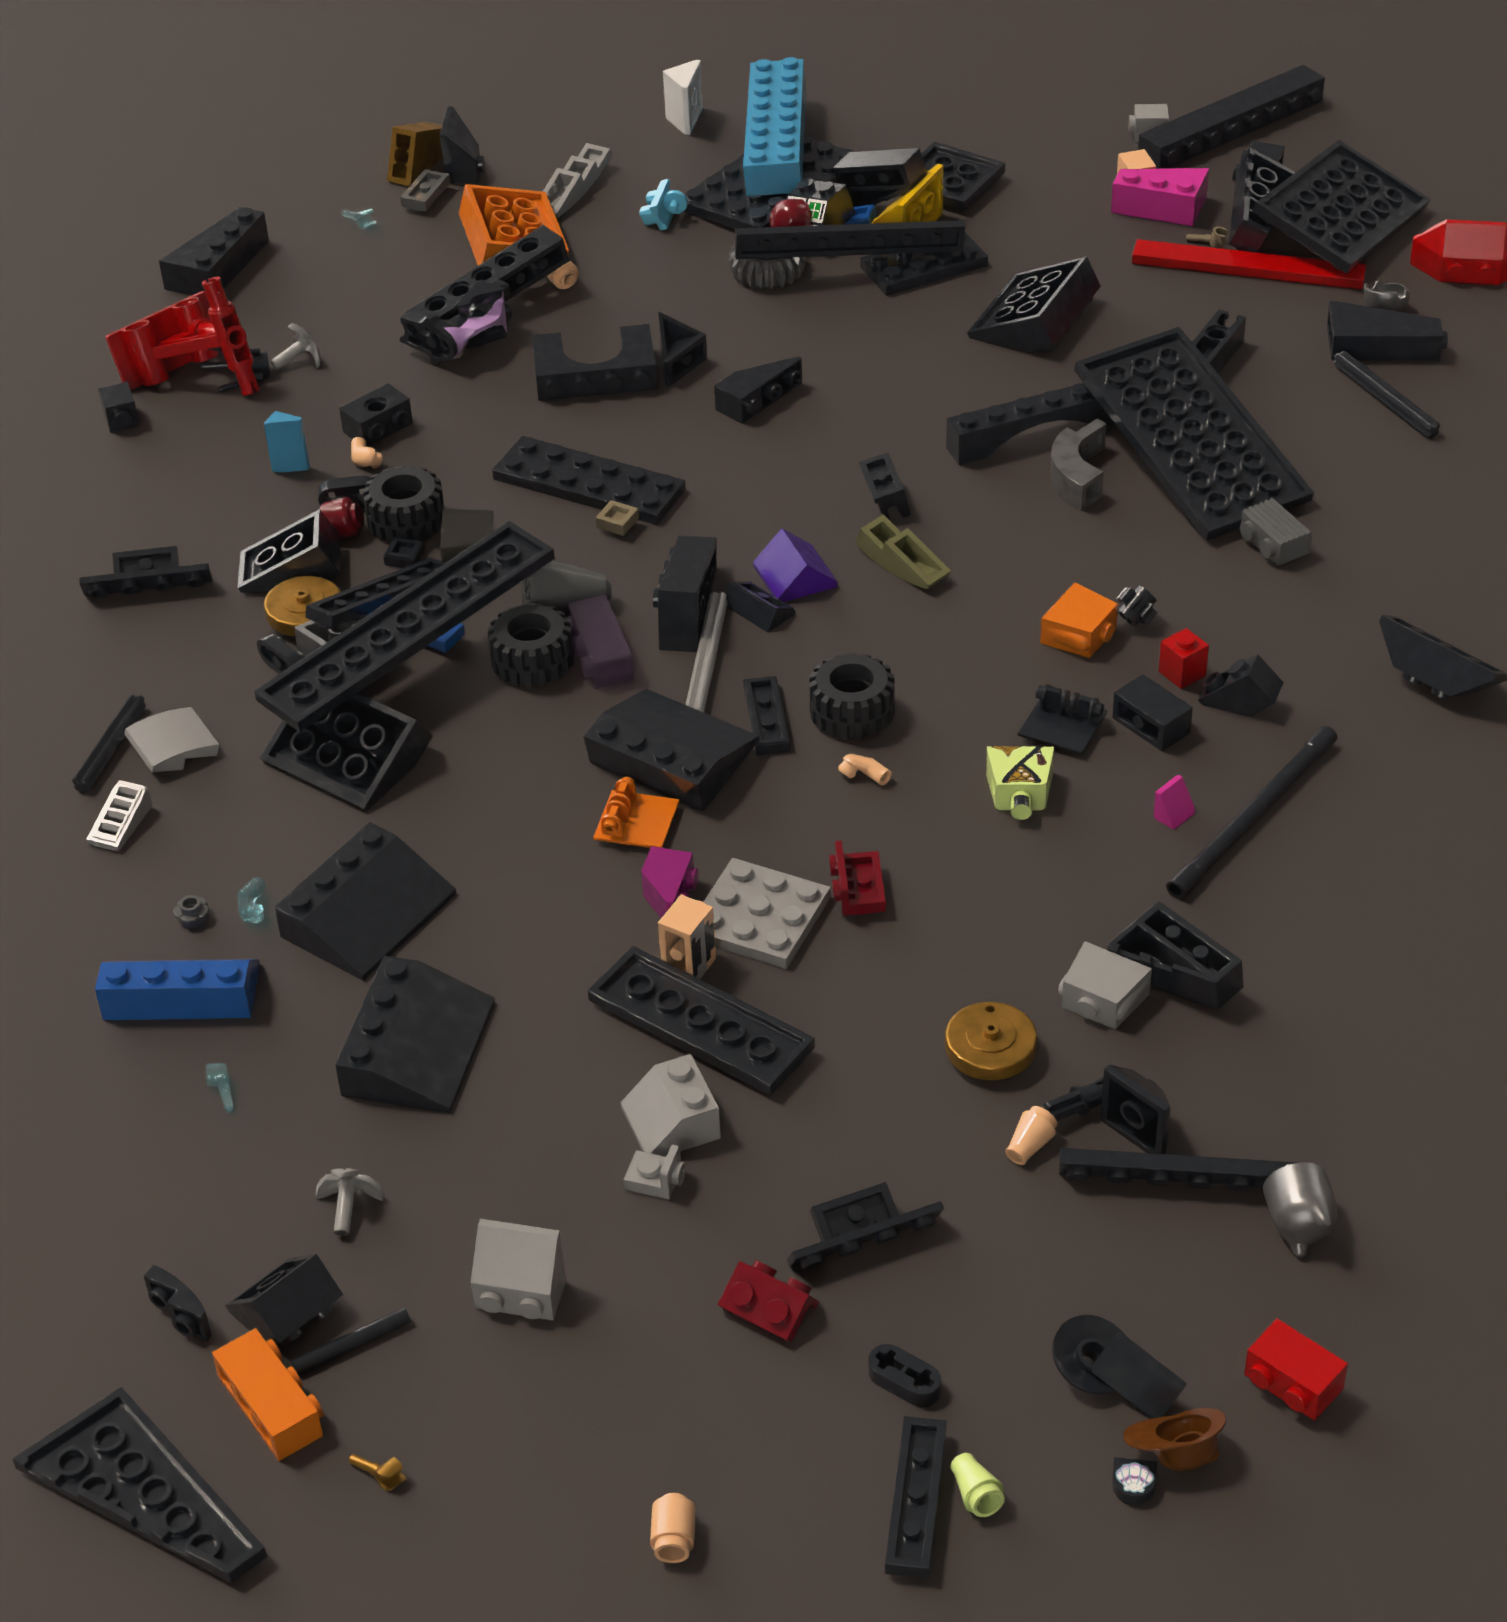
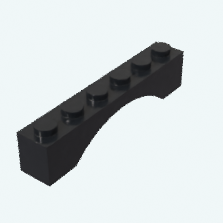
(981, 432)

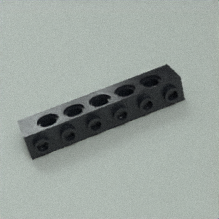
(517, 265)

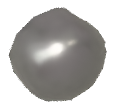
(1386, 296)

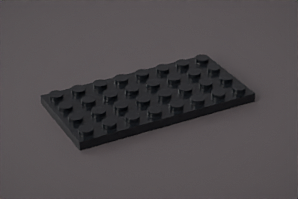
(1191, 430)

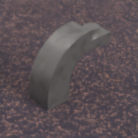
(1070, 473)

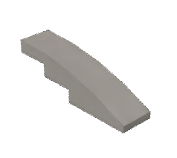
(576, 178)

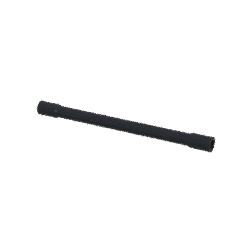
(1192, 872)

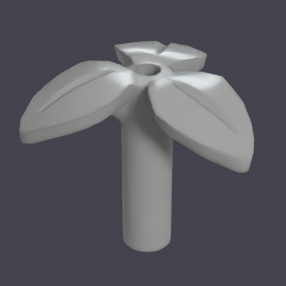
(300, 343)
(346, 1183)

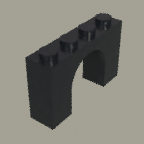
(564, 378)

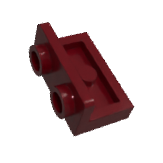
(858, 882)
(766, 1300)

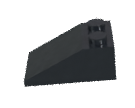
(298, 550)

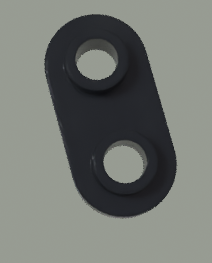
(277, 653)

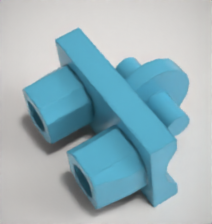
(663, 205)

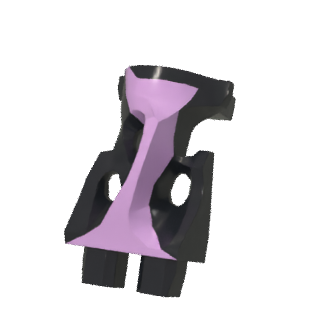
(479, 321)

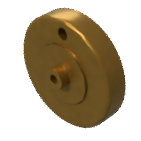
(288, 600)
(991, 1040)

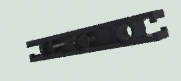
(1220, 342)

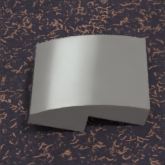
(171, 738)

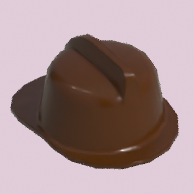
(1180, 1439)

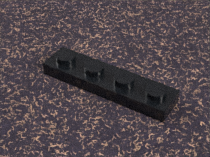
(916, 1497)

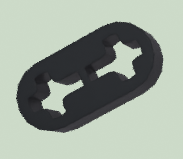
(342, 488)
(904, 1375)

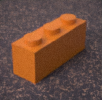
(269, 1393)

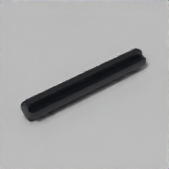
(108, 743)

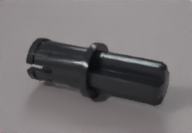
(1078, 1100)

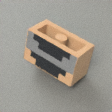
(688, 936)

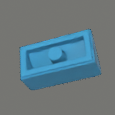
(286, 443)

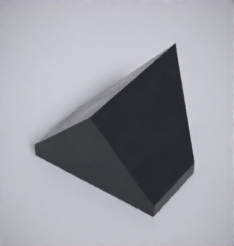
(681, 348)

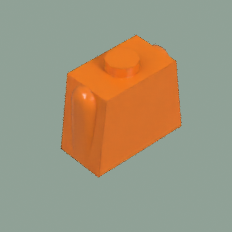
(1079, 621)

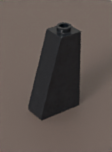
(1383, 333)

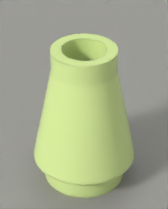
(978, 1487)

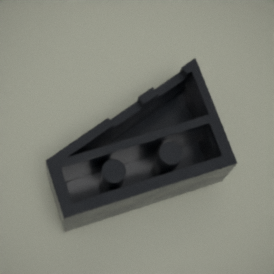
(879, 174)
(1180, 957)

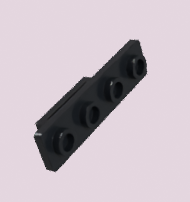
(146, 570)
(858, 1219)

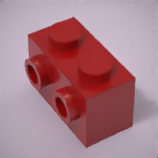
(1295, 1369)

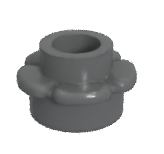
(191, 911)

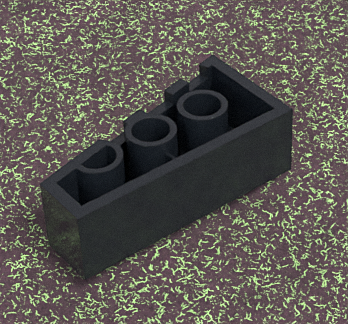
(1253, 181)
(215, 252)
(685, 592)

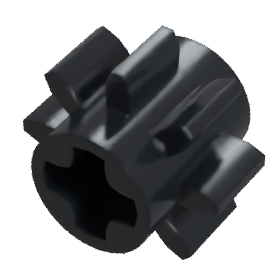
(1136, 605)

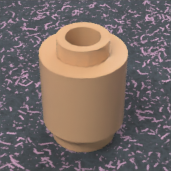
(564, 276)
(672, 1528)

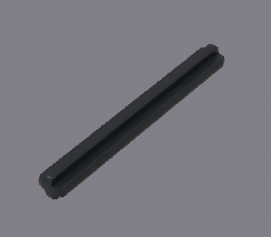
(1387, 394)

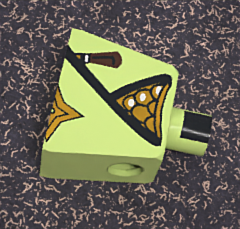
(1019, 778)

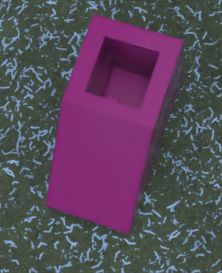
(667, 876)

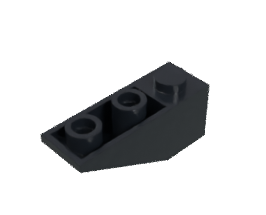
(755, 388)

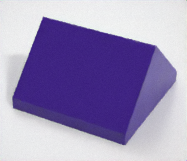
(792, 568)

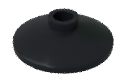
(1078, 1338)

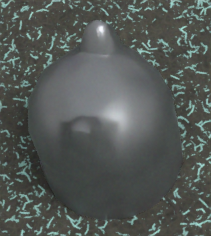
(1301, 1204)

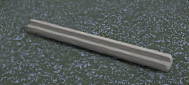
(707, 651)

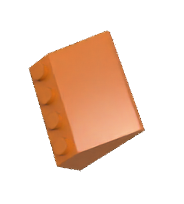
(503, 216)

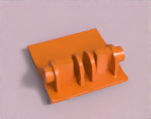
(635, 817)

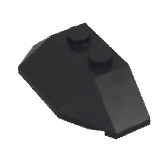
(1435, 661)

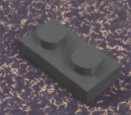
(425, 190)

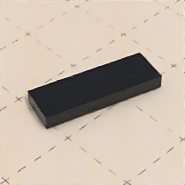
(766, 715)

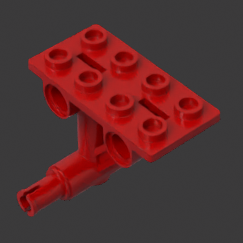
(183, 335)

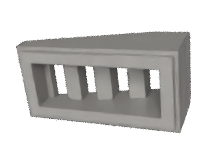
(123, 796)

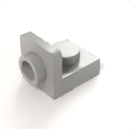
(655, 1173)

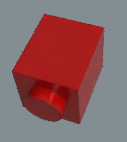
(1183, 658)

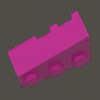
(1161, 194)

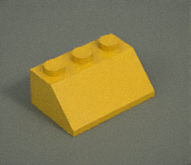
(920, 204)

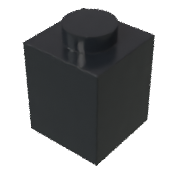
(118, 407)

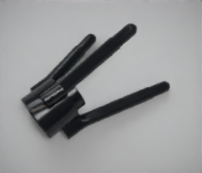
(260, 367)

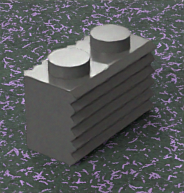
(1275, 532)

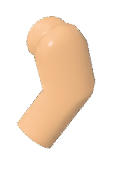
(364, 456)
(866, 765)

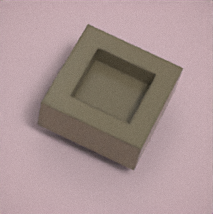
(617, 518)

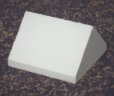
(683, 95)

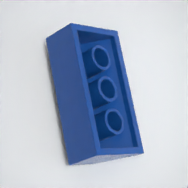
(177, 989)

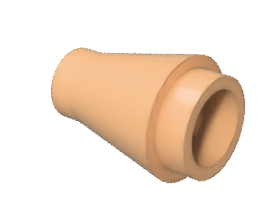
(1032, 1133)

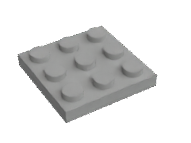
(764, 911)

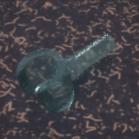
(362, 218)
(218, 1076)

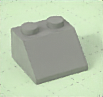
(672, 1108)
(517, 1269)

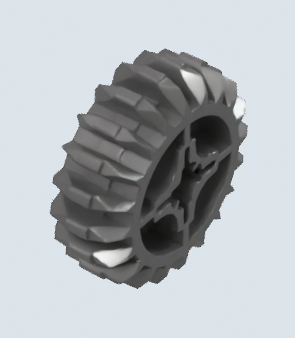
(766, 272)

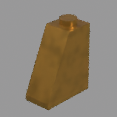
(412, 151)

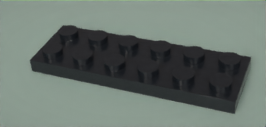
(588, 478)
(702, 1020)

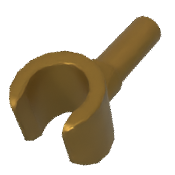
(387, 1475)

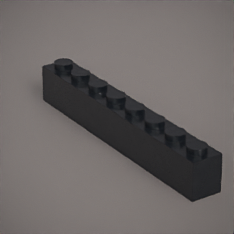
(1232, 117)

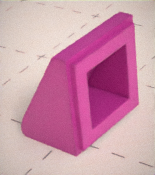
(1173, 803)

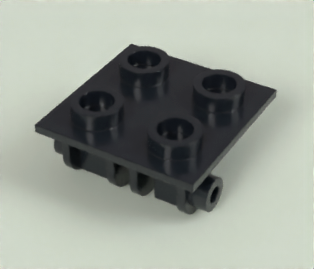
(1063, 721)

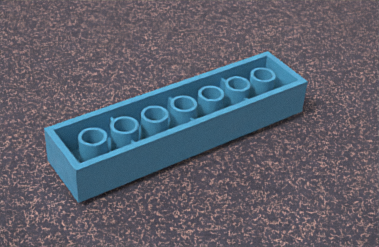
(775, 127)

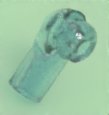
(246, 898)

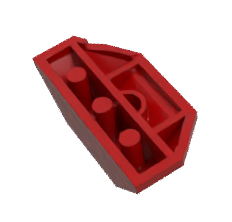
(1462, 252)

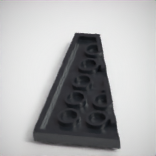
(137, 1477)

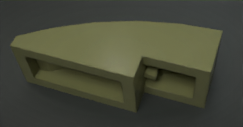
(901, 553)

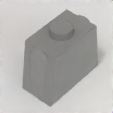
(1104, 985)

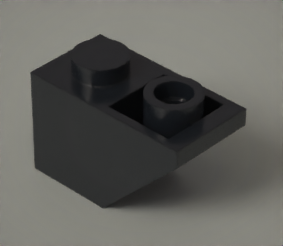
(1242, 688)

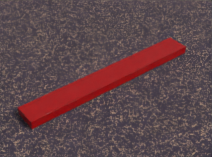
(1246, 264)

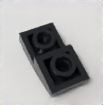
(185, 1308)

